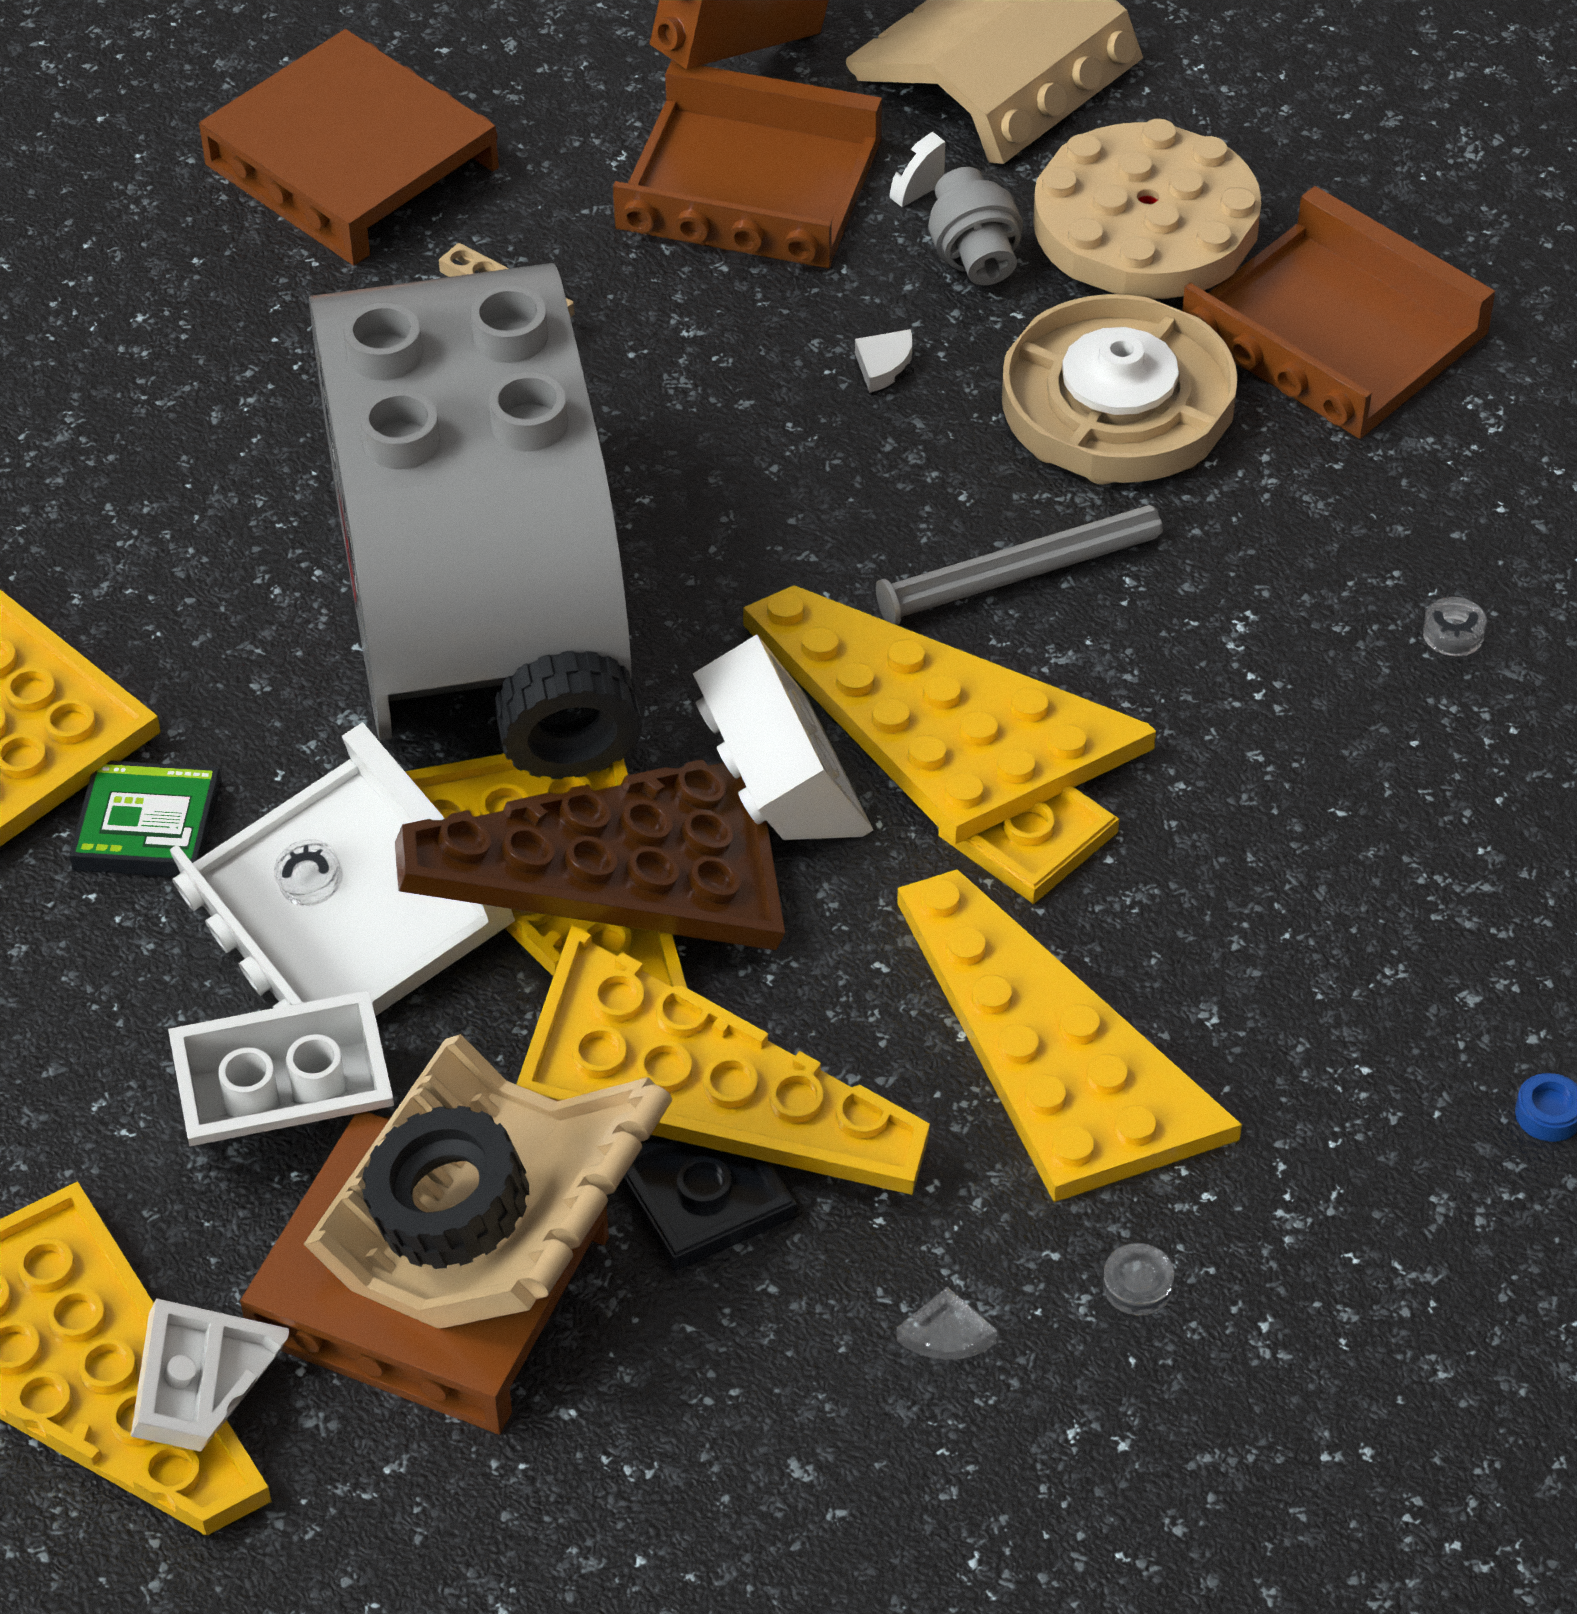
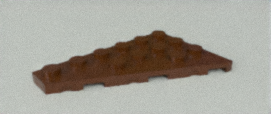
(645, 855)

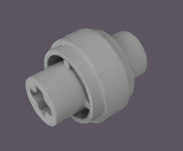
(975, 226)

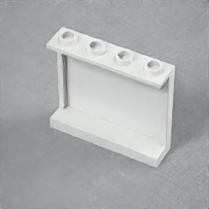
(364, 932)

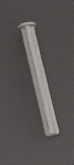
(1016, 563)

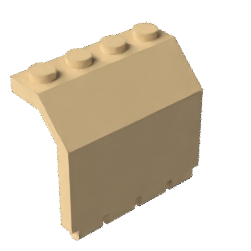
(1006, 60)
(572, 1160)

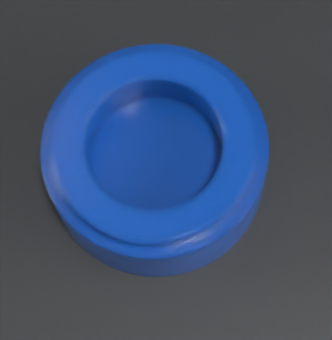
(1548, 1107)

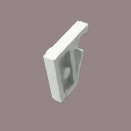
(198, 1371)

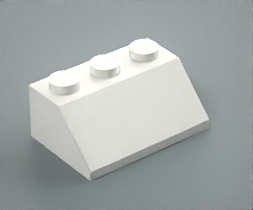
(777, 747)
(280, 1067)

